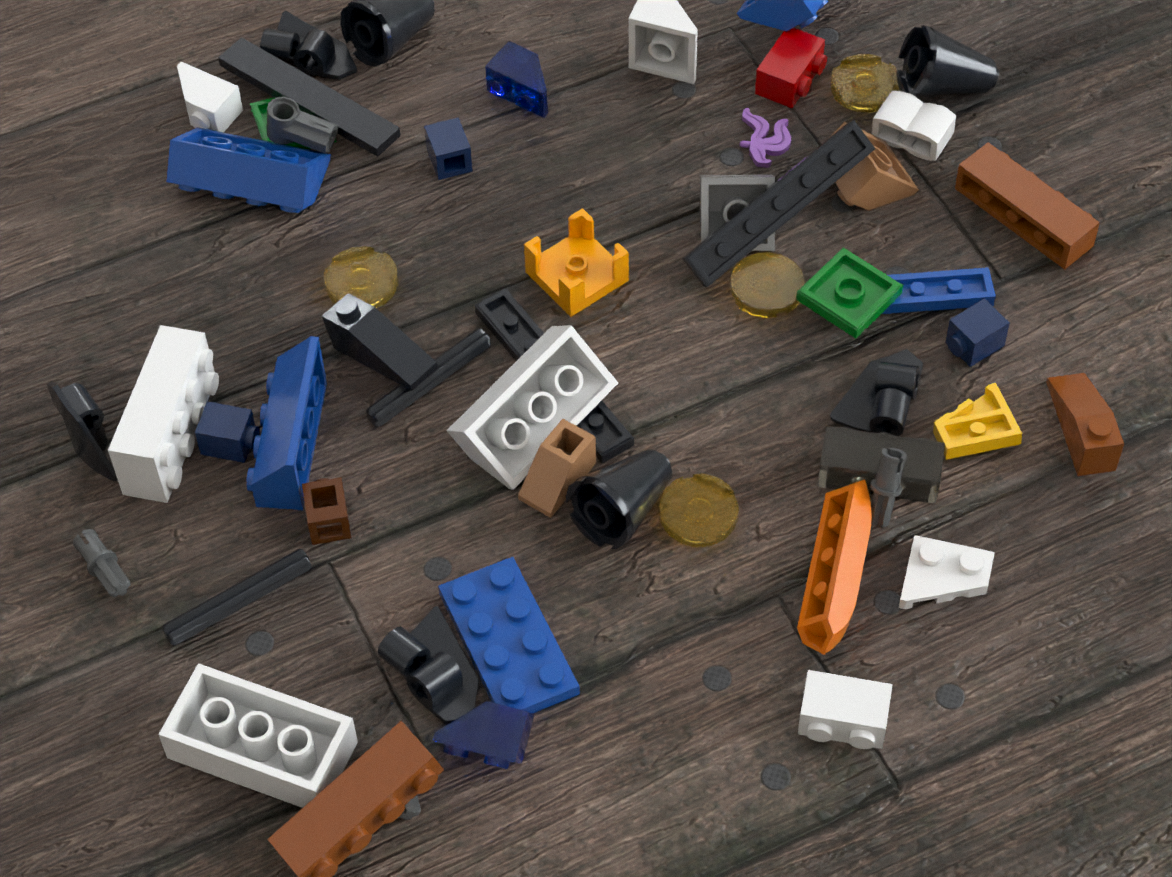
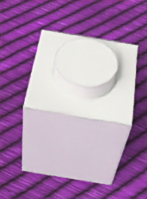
(208, 99)

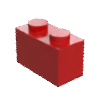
(790, 67)

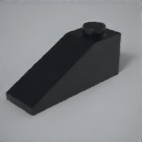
(376, 342)

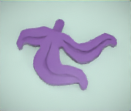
(760, 145)

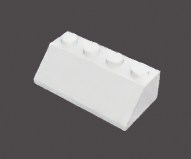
(547, 384)

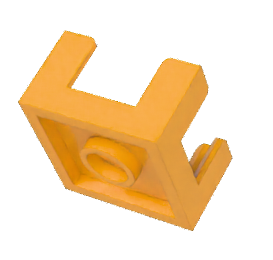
(578, 267)

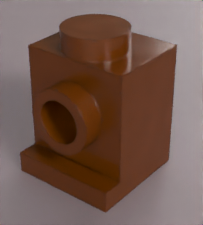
(326, 510)

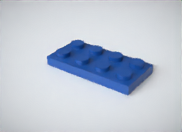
(508, 638)

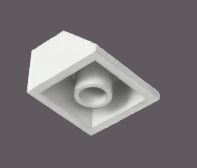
(663, 40)

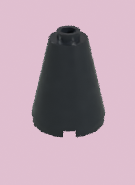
(383, 26)
(943, 65)
(618, 497)

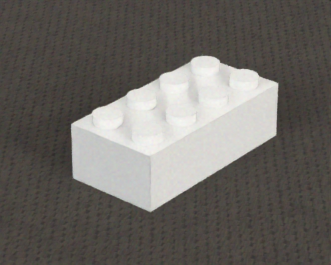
(163, 414)
(257, 736)

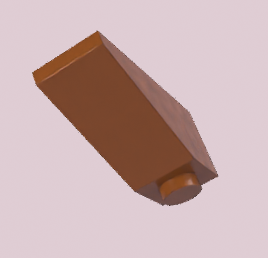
(1086, 424)

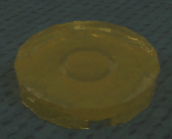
(863, 82)
(362, 274)
(766, 284)
(699, 510)

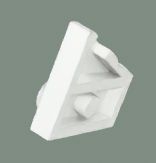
(944, 572)

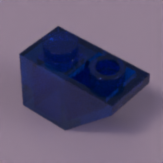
(518, 78)
(489, 730)

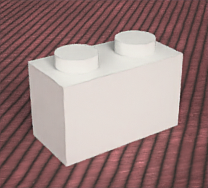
(845, 710)

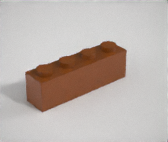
(1026, 205)
(357, 804)

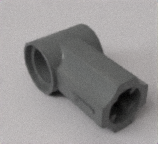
(290, 125)

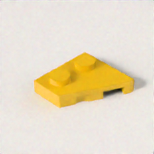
(978, 426)

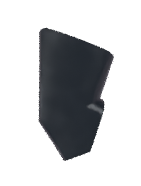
(308, 48)
(881, 395)
(84, 425)
(433, 666)

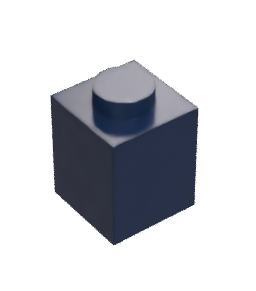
(448, 148)
(977, 332)
(226, 432)

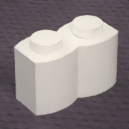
(914, 125)

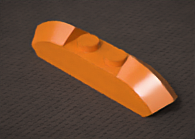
(836, 567)

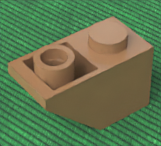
(558, 462)

